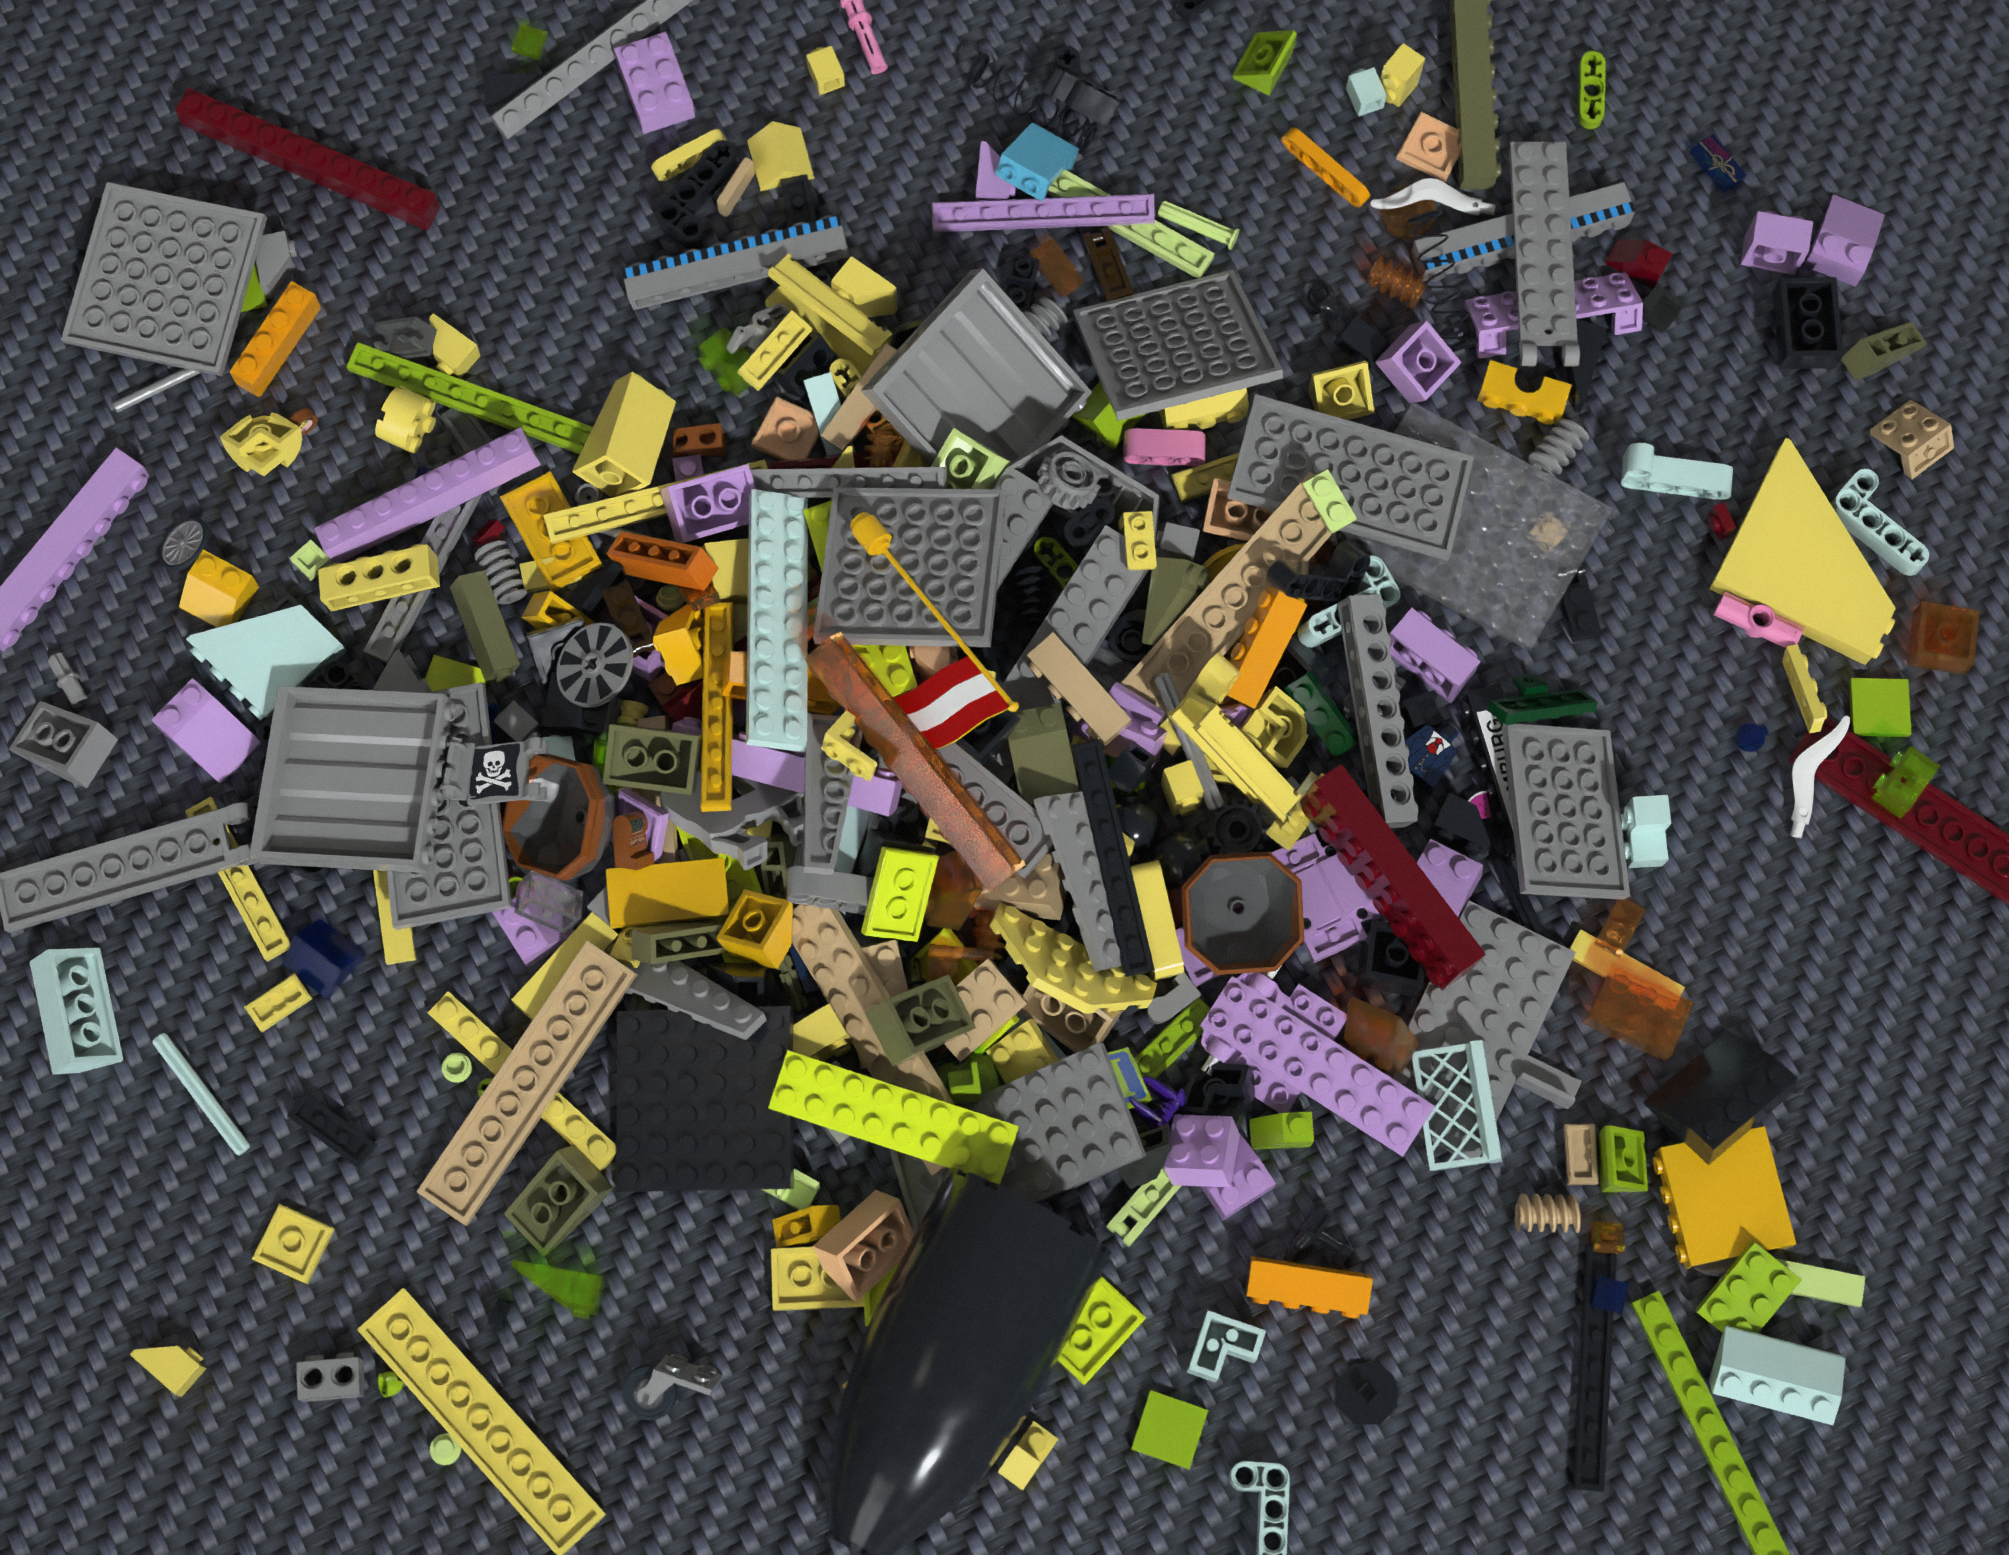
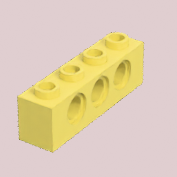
(393, 582)

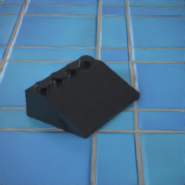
(1721, 1095)

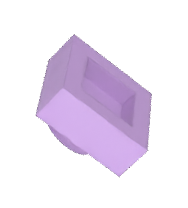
(687, 467)

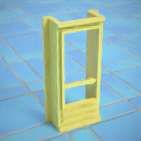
(829, 314)
(1234, 754)

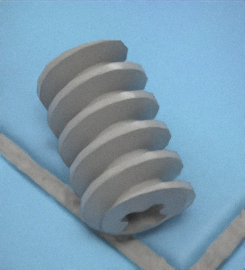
(1045, 315)
(1558, 446)
(496, 566)

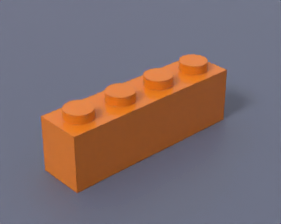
(663, 560)

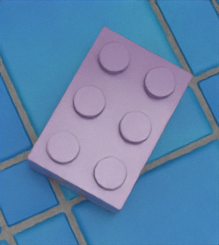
(654, 82)
(1432, 654)

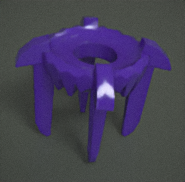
(1172, 1103)

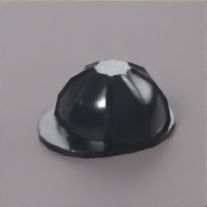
(1127, 635)

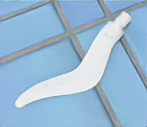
(1437, 191)
(1804, 772)

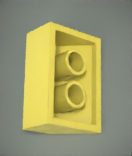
(1207, 411)

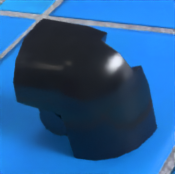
(1225, 1093)

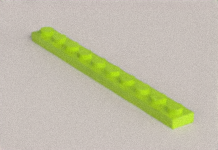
(469, 398)
(1708, 1426)

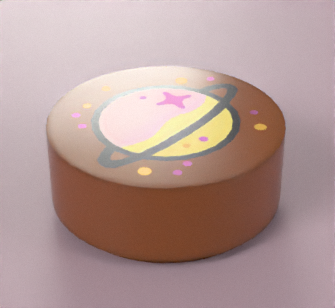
(305, 420)

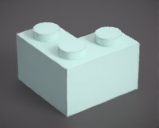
(1644, 830)
(1221, 1337)

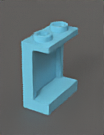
(1036, 160)

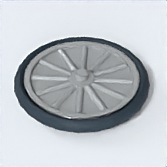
(184, 544)

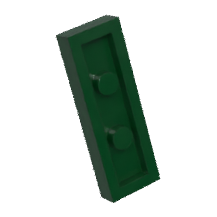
(1322, 714)

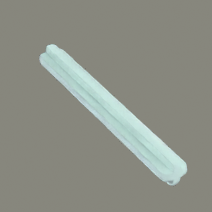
(201, 1094)

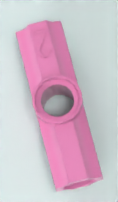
(1742, 612)

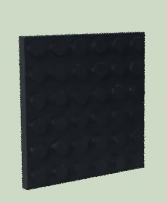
(700, 1103)

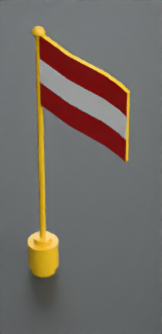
(956, 695)

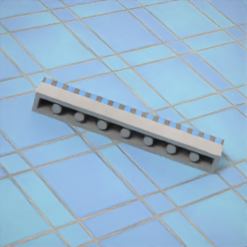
(1494, 239)
(733, 262)

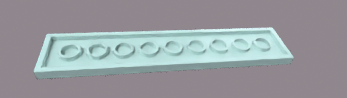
(777, 621)

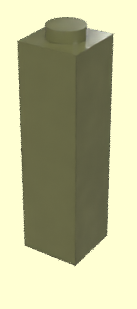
(485, 626)

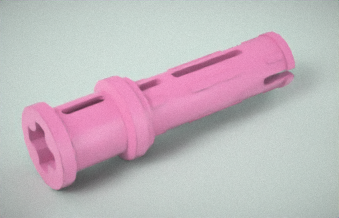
(861, 24)

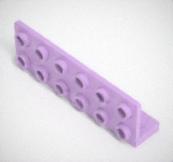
(1593, 297)

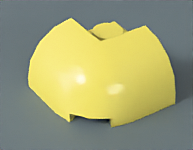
(263, 442)
(1276, 727)

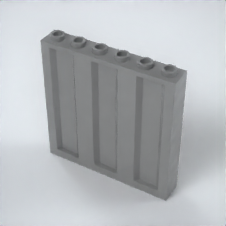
(977, 371)
(353, 779)

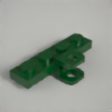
(1537, 704)

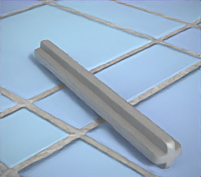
(1171, 700)

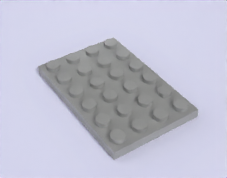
(1565, 811)
(1068, 1124)

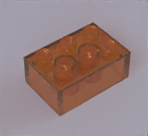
(1638, 1013)

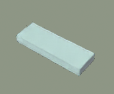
(824, 405)

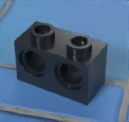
(804, 364)

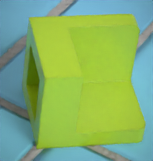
(965, 1085)

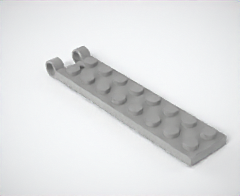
(1543, 250)
(121, 868)

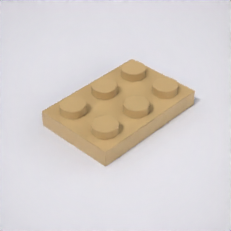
(990, 1003)

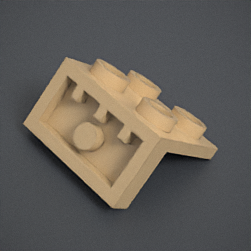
(1915, 435)

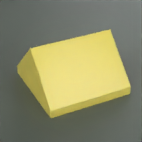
(779, 154)
(1343, 391)

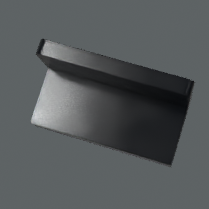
(588, 595)

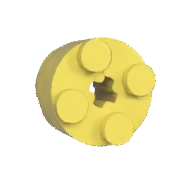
(406, 419)

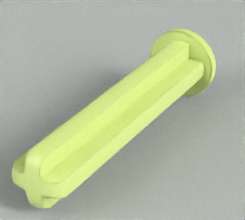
(1198, 224)

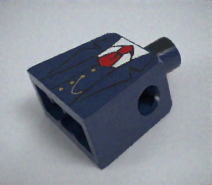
(1431, 755)

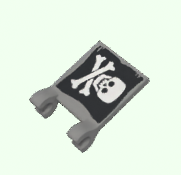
(502, 773)

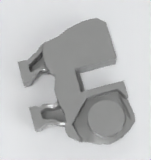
(724, 830)

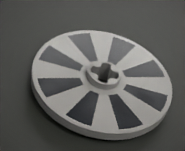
(613, 659)

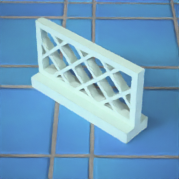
(1482, 1099)

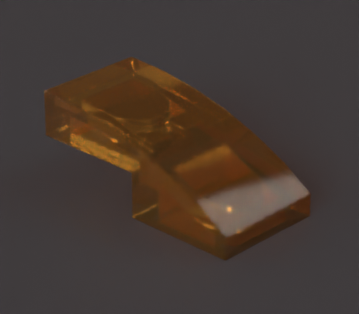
(1619, 927)

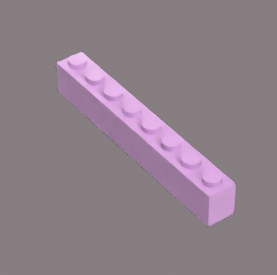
(427, 496)
(67, 542)
(786, 771)

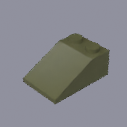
(1171, 591)
(1042, 754)
(652, 759)
(919, 1020)
(558, 1199)

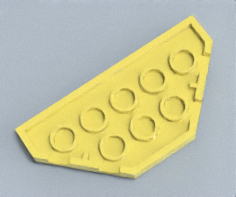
(1063, 966)

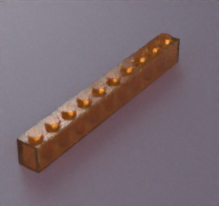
(914, 762)

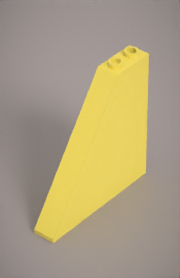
(1805, 563)

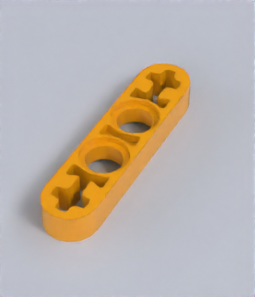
(1325, 167)

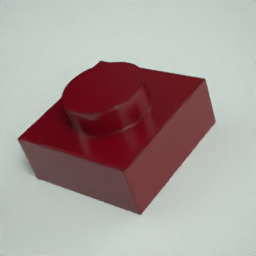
(1721, 521)
(489, 533)

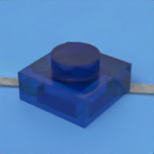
(1610, 1294)

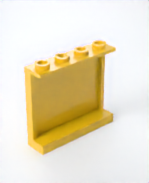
(1724, 1203)

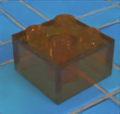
(1943, 638)

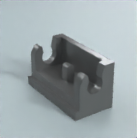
(406, 337)

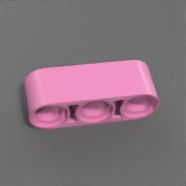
(1164, 447)

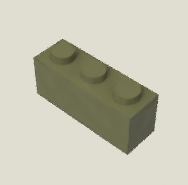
(676, 941)

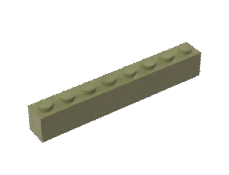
(1474, 93)

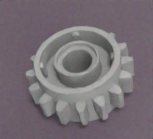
(1068, 480)

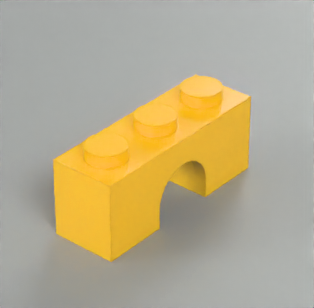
(1500, 391)

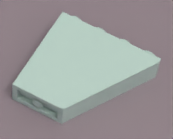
(267, 653)

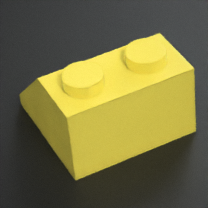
(865, 289)

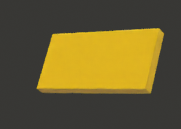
(526, 508)
(667, 893)

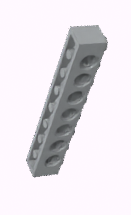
(1366, 698)

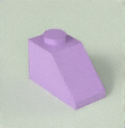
(988, 184)

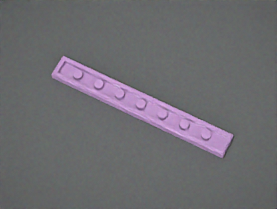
(1043, 214)

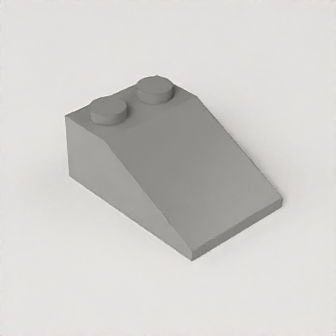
(64, 743)

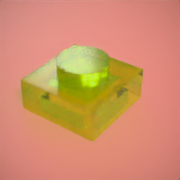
(530, 42)

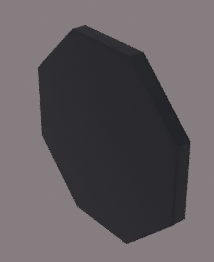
(1366, 1393)

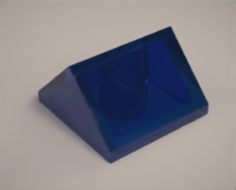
(322, 958)

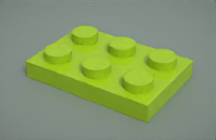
(1748, 1291)

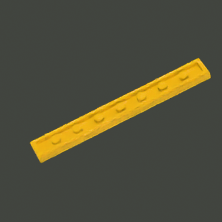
(716, 710)

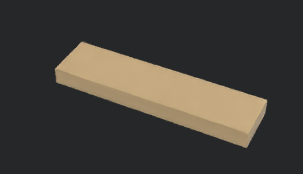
(856, 408)

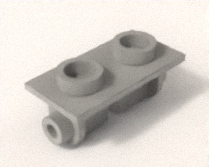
(458, 771)

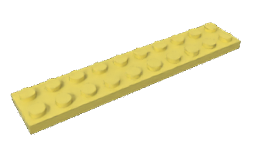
(482, 1422)

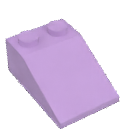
(1845, 240)
(709, 503)
(206, 731)
(1248, 1183)

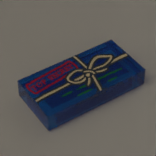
(1718, 163)

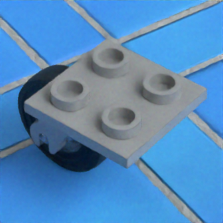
(653, 1388)

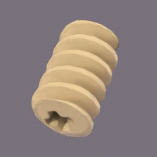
(1547, 1212)

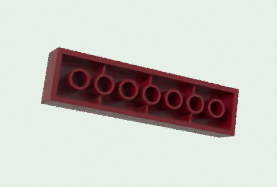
(1391, 878)

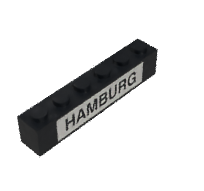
(1488, 737)

